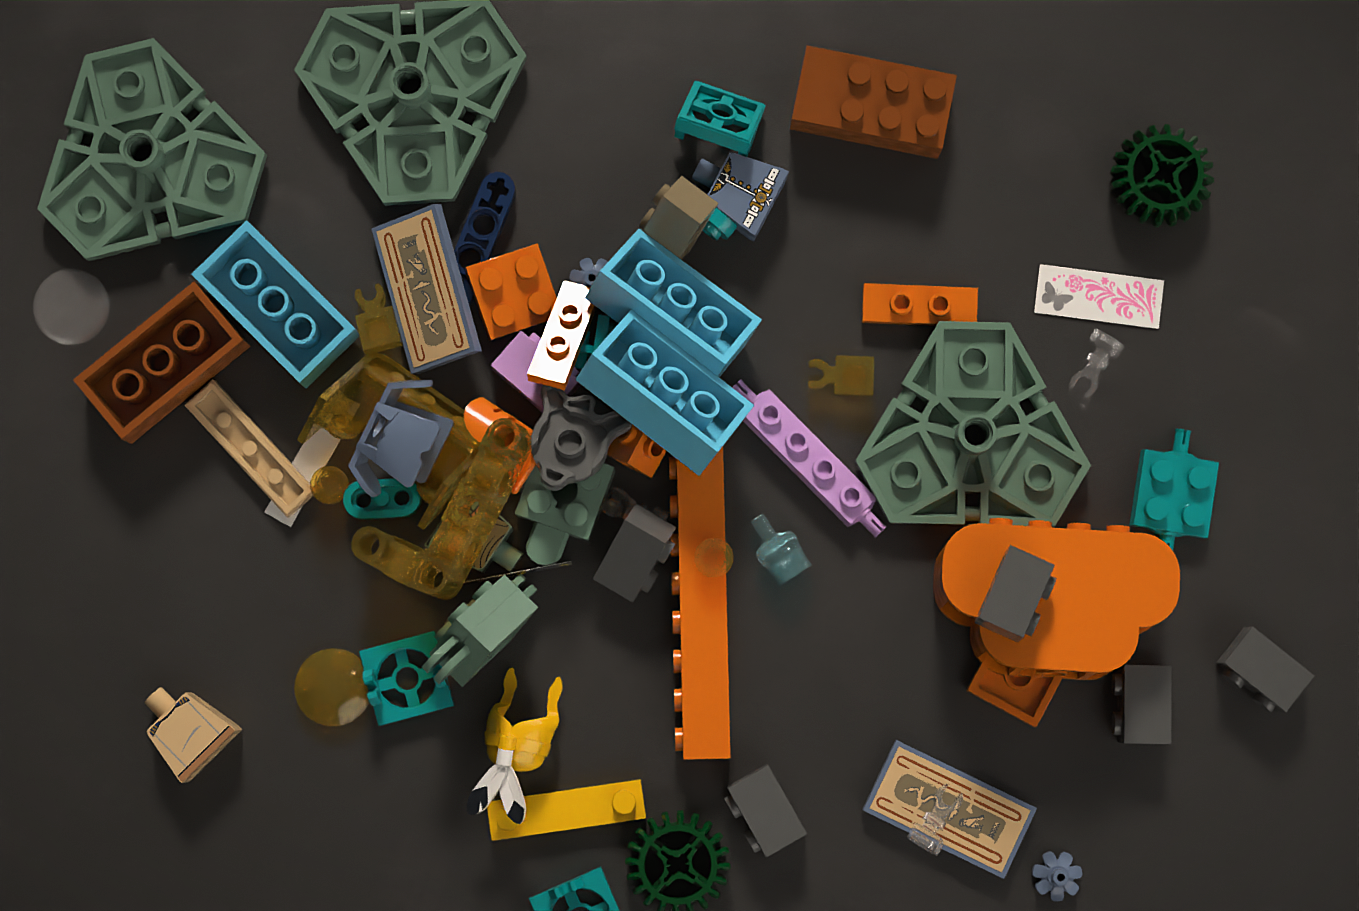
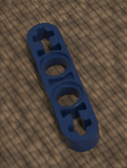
(485, 243)

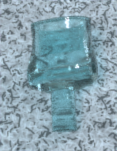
(779, 551)

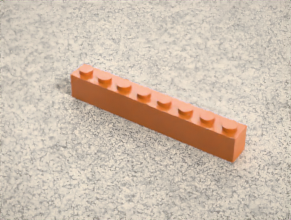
(701, 615)

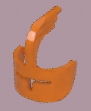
(479, 416)

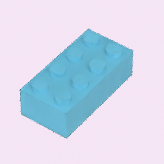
(674, 301)
(276, 304)
(664, 392)

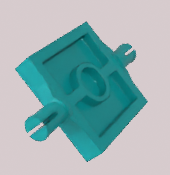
(1174, 492)

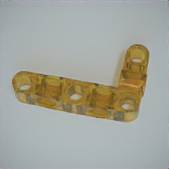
(459, 536)

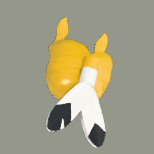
(512, 750)

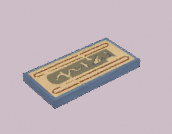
(426, 289)
(981, 830)

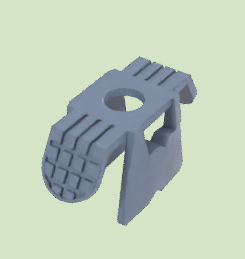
(402, 443)

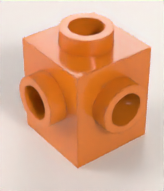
(637, 452)

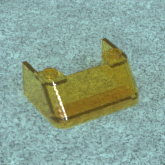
(351, 401)

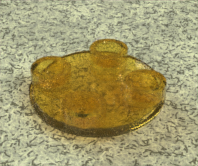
(331, 687)

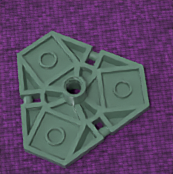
(415, 141)
(196, 171)
(924, 464)

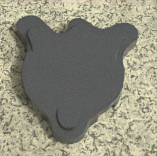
(571, 438)

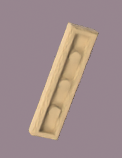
(250, 448)

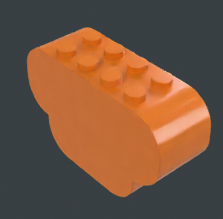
(1103, 595)

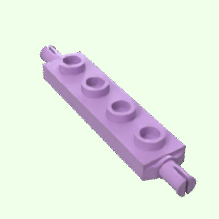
(810, 459)

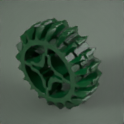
(1153, 161)
(704, 884)

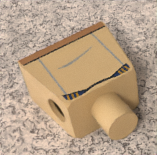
(188, 732)

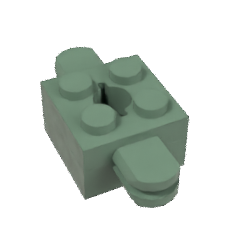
(561, 513)
(481, 629)

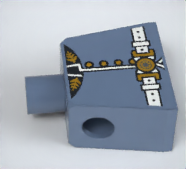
(743, 190)

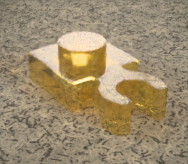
(377, 325)
(850, 375)

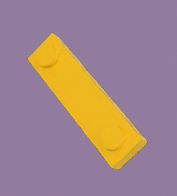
(570, 810)

